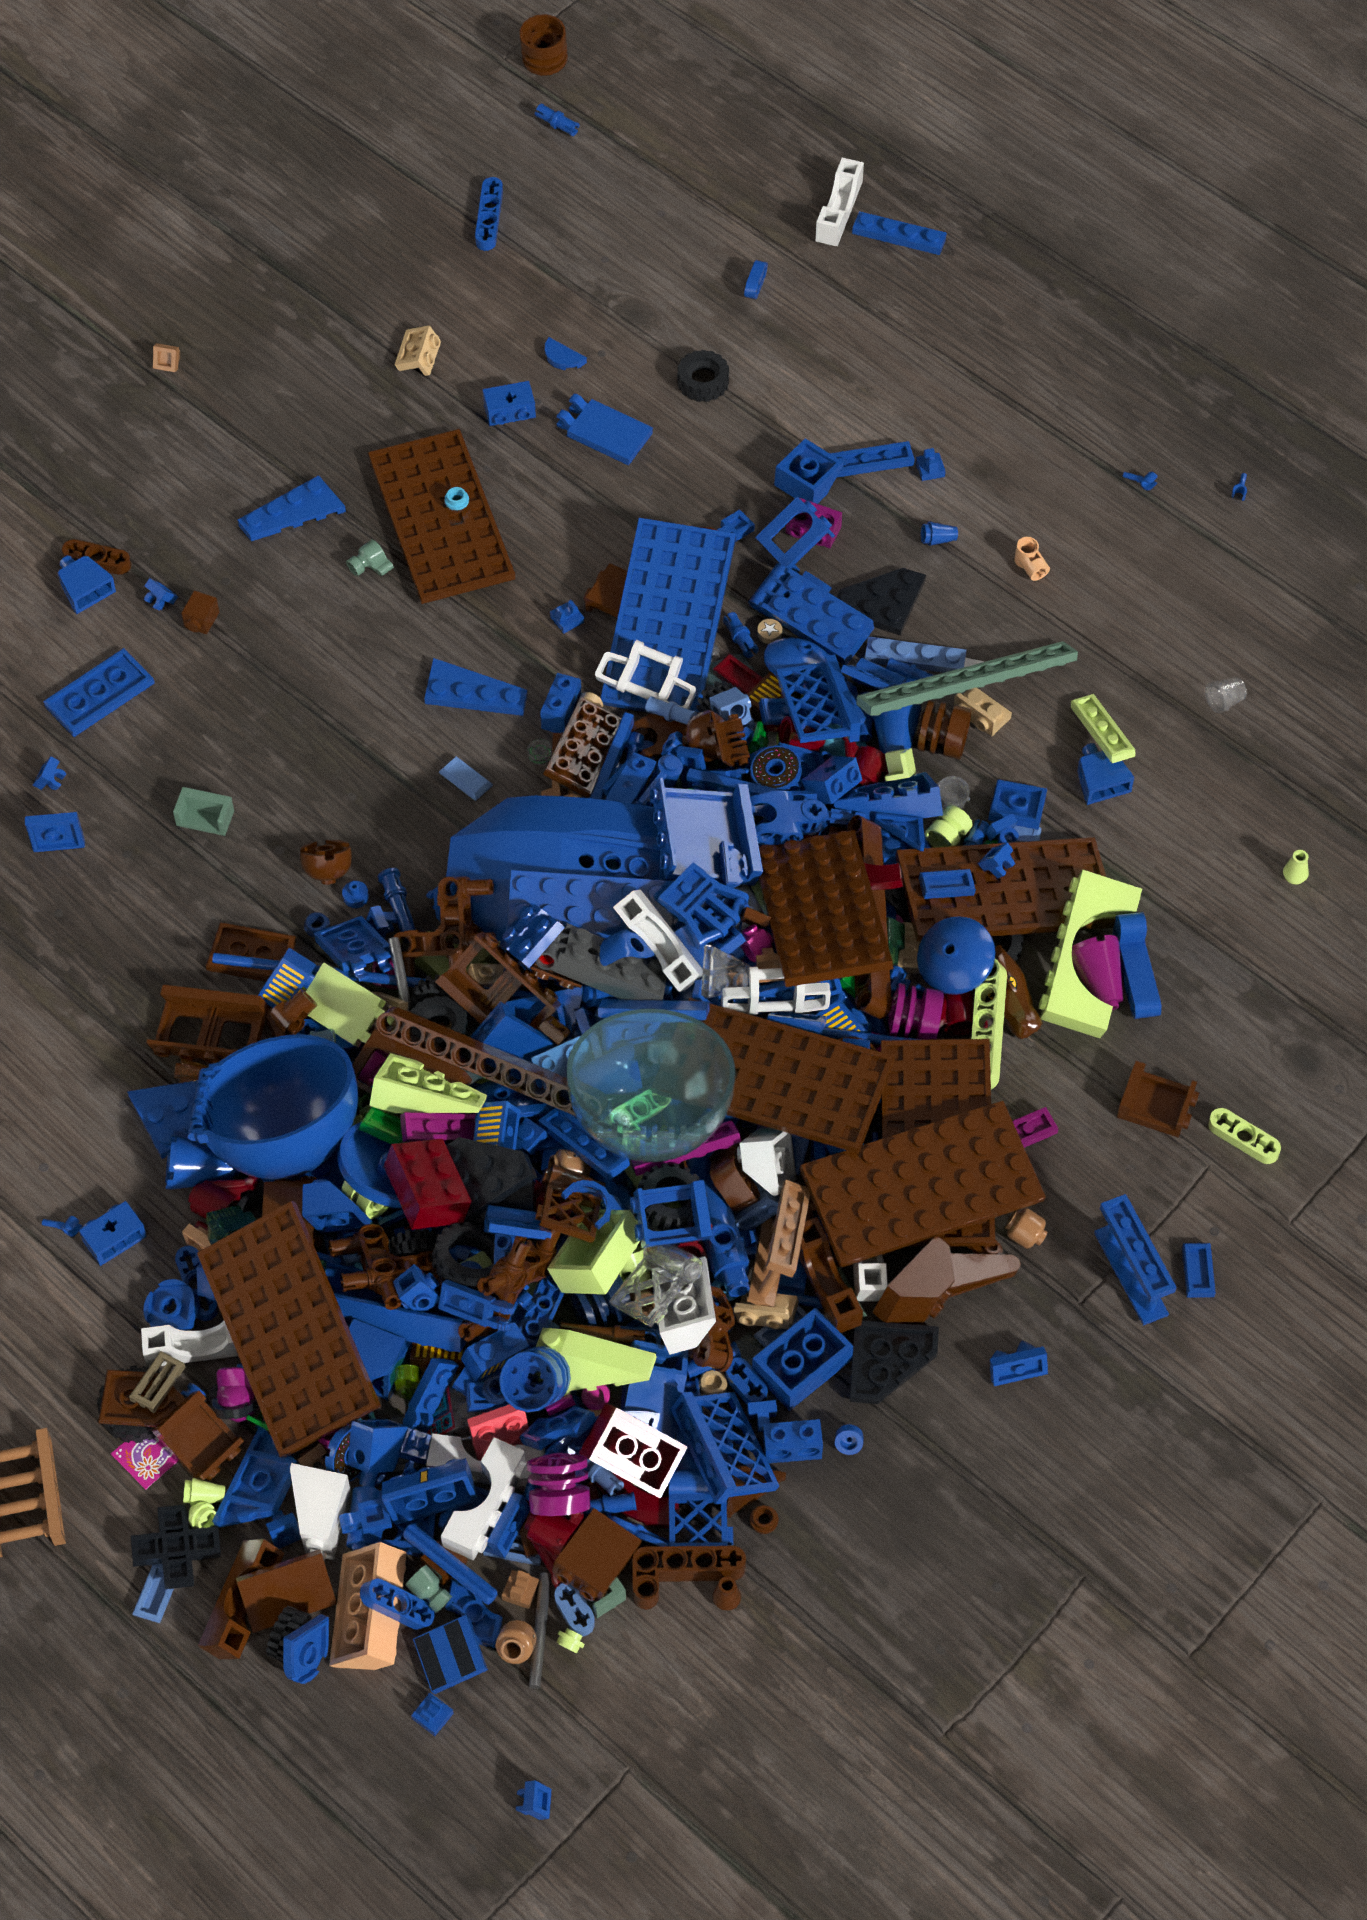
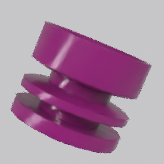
(914, 1013)
(558, 1479)

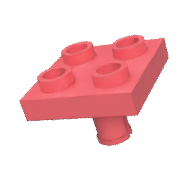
(502, 1423)

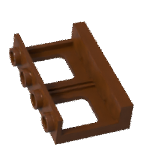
(481, 1001)
(215, 1010)
(431, 1064)

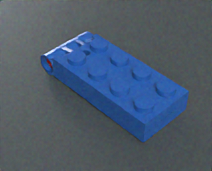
(812, 613)

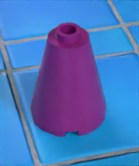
(1100, 968)

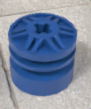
(521, 1384)

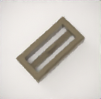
(166, 1387)

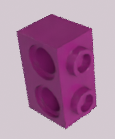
(803, 521)

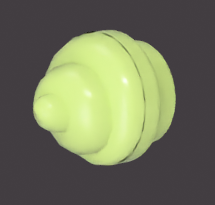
(201, 1515)

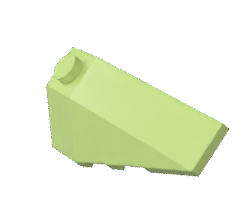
(407, 1087)
(597, 1360)

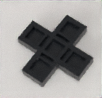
(175, 1546)

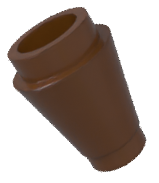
(726, 1594)

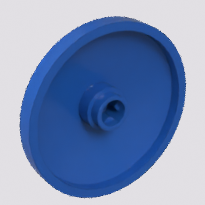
(362, 1166)

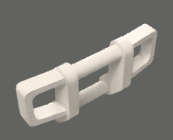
(631, 663)
(754, 1007)

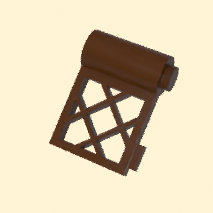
(555, 1182)

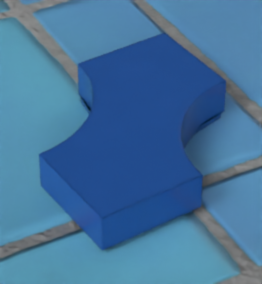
(547, 1430)
(484, 1622)

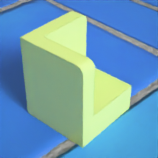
(900, 764)

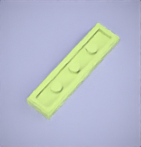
(1103, 728)

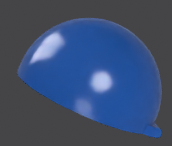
(276, 1106)

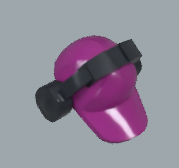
(233, 1395)

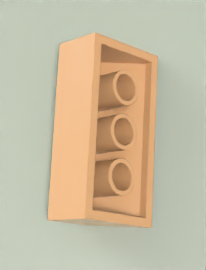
(361, 1634)

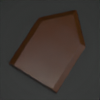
(118, 1408)

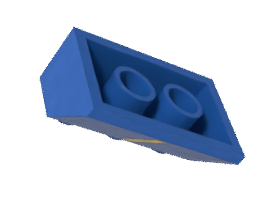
(429, 1491)

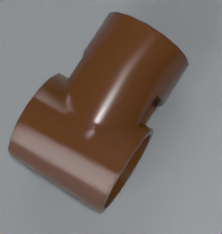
(291, 1014)

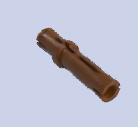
(614, 1334)

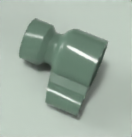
(370, 556)
(426, 1586)

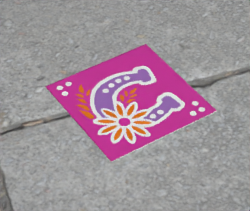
(145, 1460)

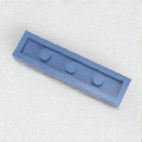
(923, 655)

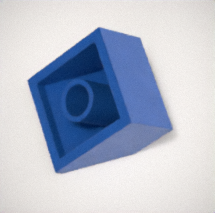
(807, 472)
(330, 1209)

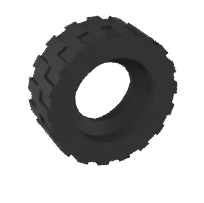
(703, 390)
(445, 1008)

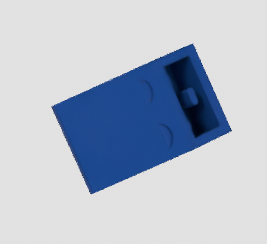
(662, 1388)

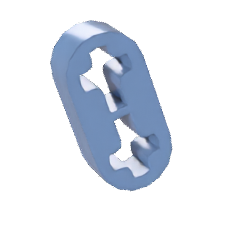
(580, 1606)

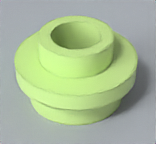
(570, 1640)

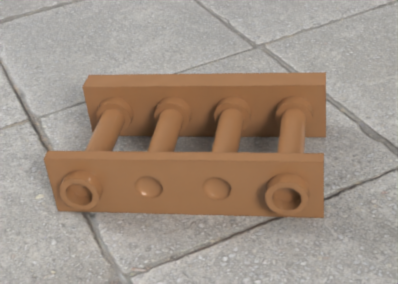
(779, 1244)
(48, 1501)

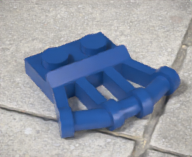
(688, 894)

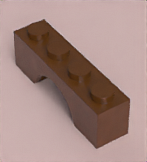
(834, 1295)
(226, 1629)

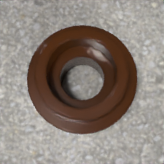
(764, 1511)

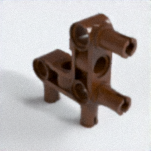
(455, 920)
(378, 1264)
(511, 1274)

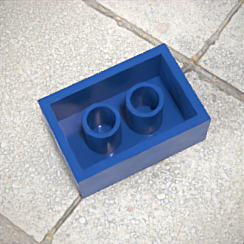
(802, 1358)

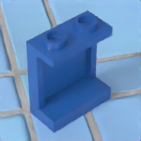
(511, 1036)
(506, 1528)

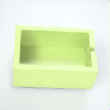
(595, 1266)

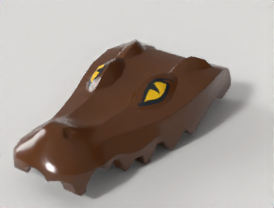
(1019, 1008)

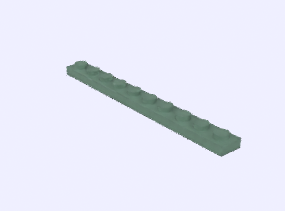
(966, 678)

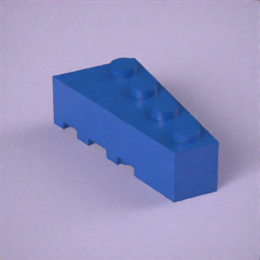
(908, 797)

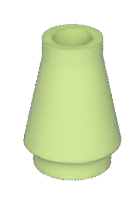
(1297, 869)
(202, 1491)

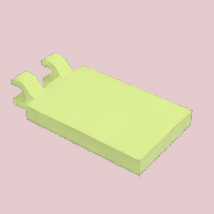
(344, 1005)

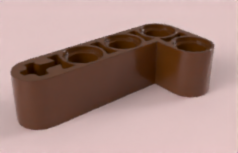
(730, 1179)
(687, 1571)

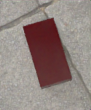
(737, 674)

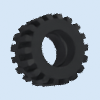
(662, 1217)

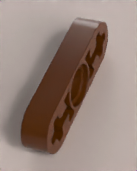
(89, 549)

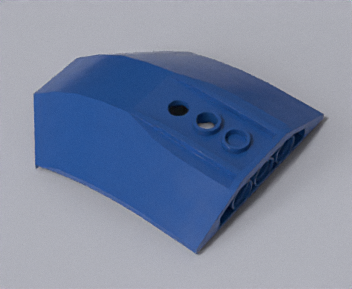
(550, 837)

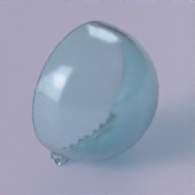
(650, 1083)

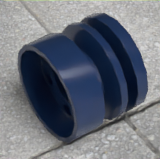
(594, 1308)

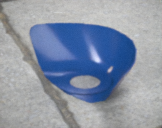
(622, 945)

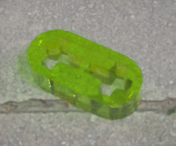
(407, 1380)

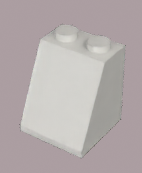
(319, 1502)

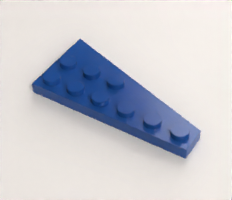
(165, 1112)

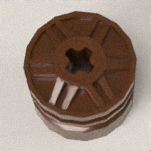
(543, 44)
(944, 729)

